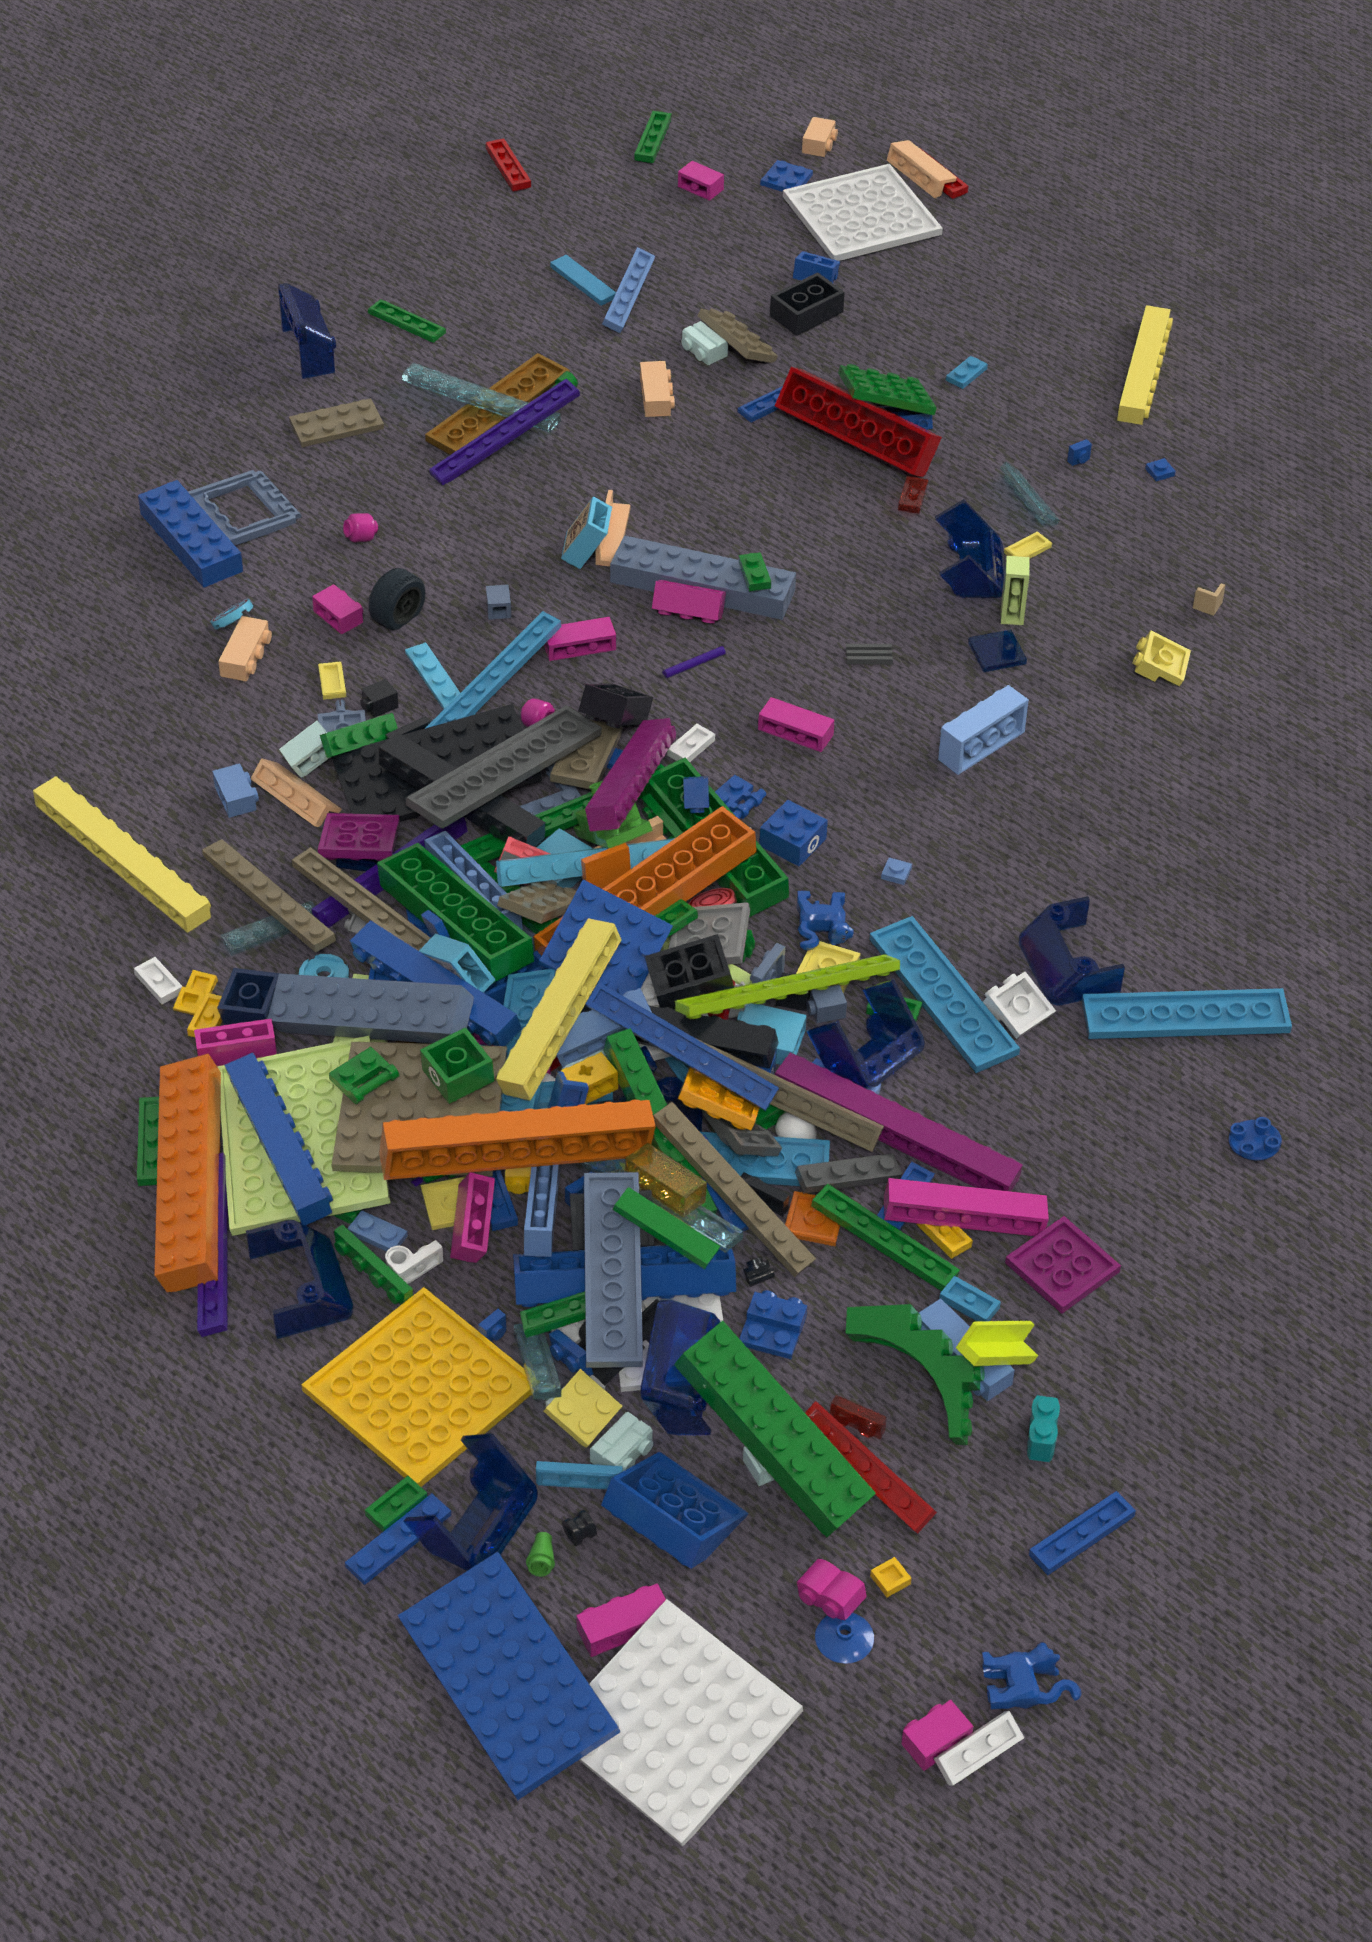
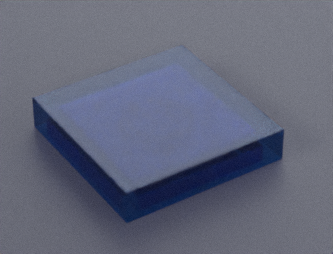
(997, 650)

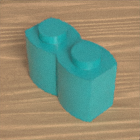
(1043, 1428)

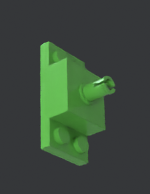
(630, 828)

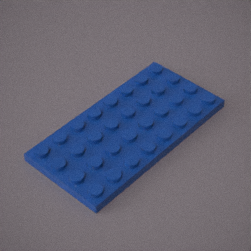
(508, 1675)

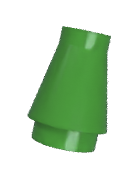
(541, 1556)

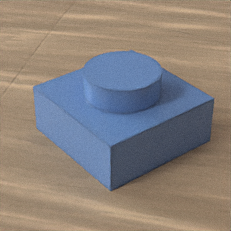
(896, 871)

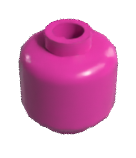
(360, 527)
(534, 711)

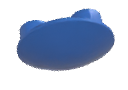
(1255, 1139)

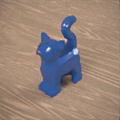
(822, 918)
(1019, 1671)

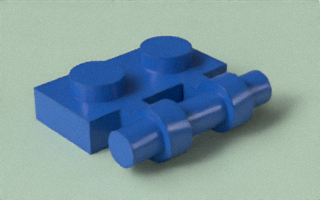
(737, 790)

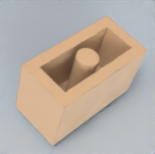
(819, 137)

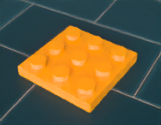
(717, 1101)

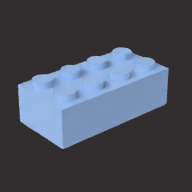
(983, 729)

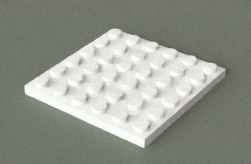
(862, 212)
(686, 1720)

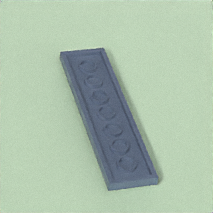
(611, 1274)

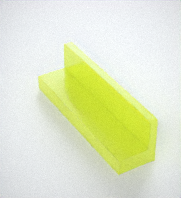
(997, 1343)

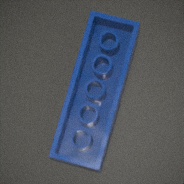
(190, 533)

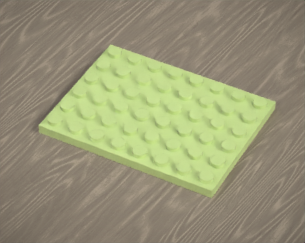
(314, 1104)

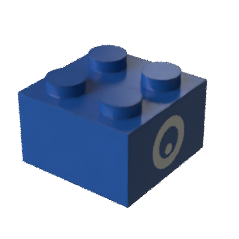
(793, 833)

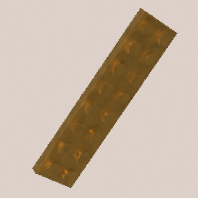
(469, 422)

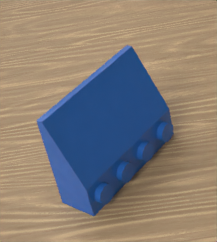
(672, 1508)

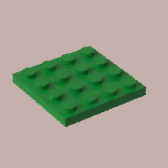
(886, 389)

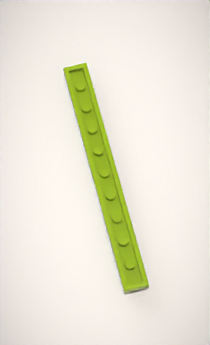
(781, 987)

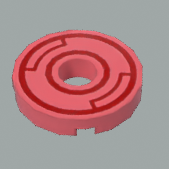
(714, 897)

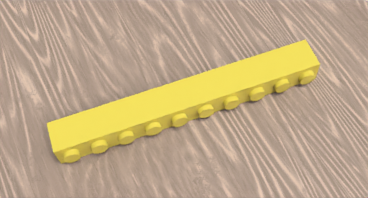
(122, 854)

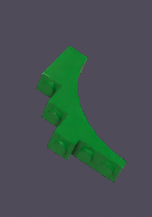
(901, 1329)

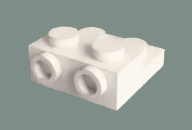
(1018, 1004)

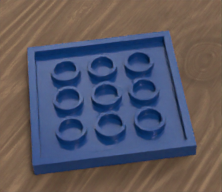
(639, 933)

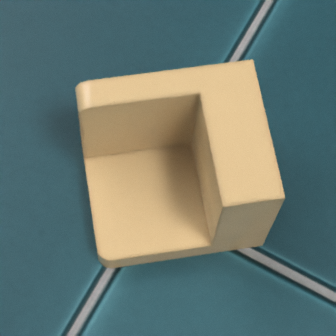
(1209, 601)

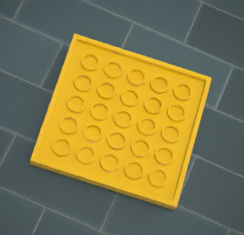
(419, 1386)

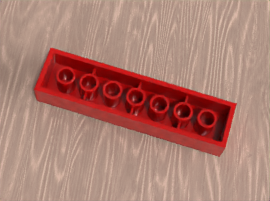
(858, 422)

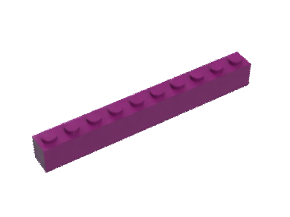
(630, 774)
(908, 1129)

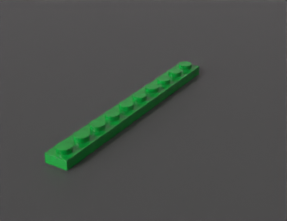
(561, 816)

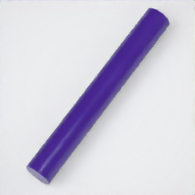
(693, 662)

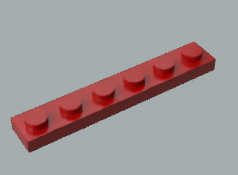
(879, 1477)

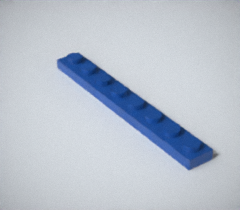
(682, 1046)

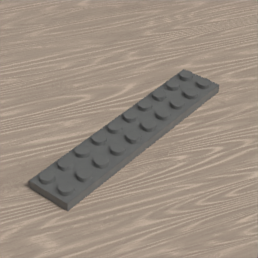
(503, 766)

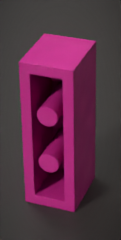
(688, 601)
(581, 639)
(796, 724)
(236, 1040)
(472, 1218)
(618, 1619)

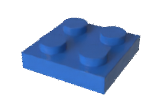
(785, 176)

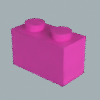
(700, 180)
(337, 609)
(935, 1733)

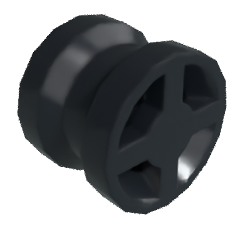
(579, 1527)

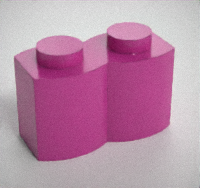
(831, 1589)

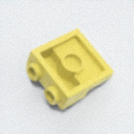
(1161, 658)

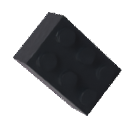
(807, 303)
(615, 705)
(689, 970)

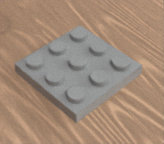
(726, 920)

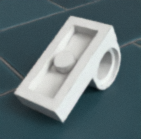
(410, 1265)

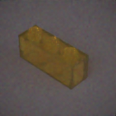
(667, 1179)

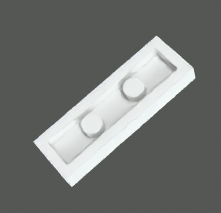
(979, 1748)

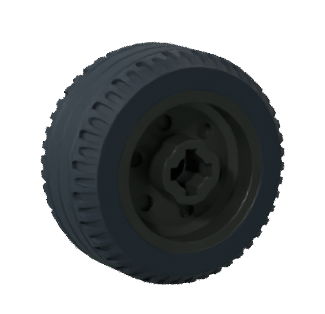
(396, 598)

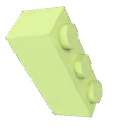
(1015, 590)

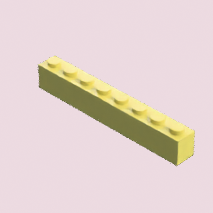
(1145, 365)
(558, 1009)

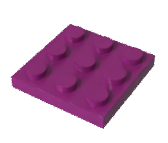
(358, 836)
(1062, 1264)

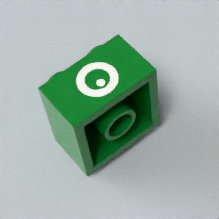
(457, 1065)

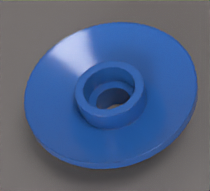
(842, 1647)

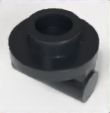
(758, 1271)

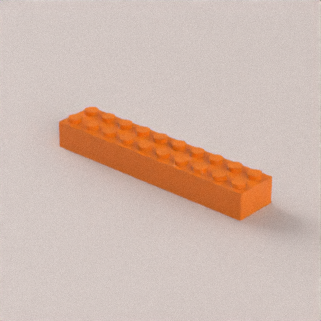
(679, 867)
(514, 1139)
(188, 1174)

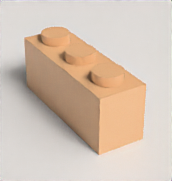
(656, 389)
(244, 648)

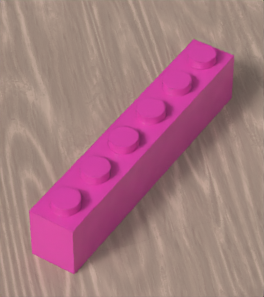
(965, 1207)

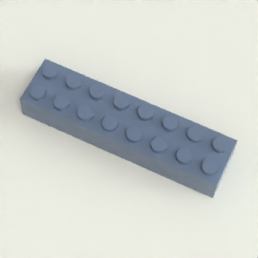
(644, 562)
(369, 1008)

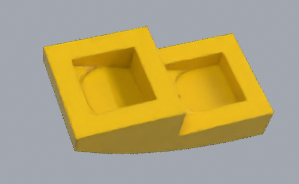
(192, 995)

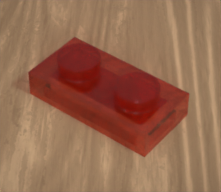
(913, 494)
(863, 1419)

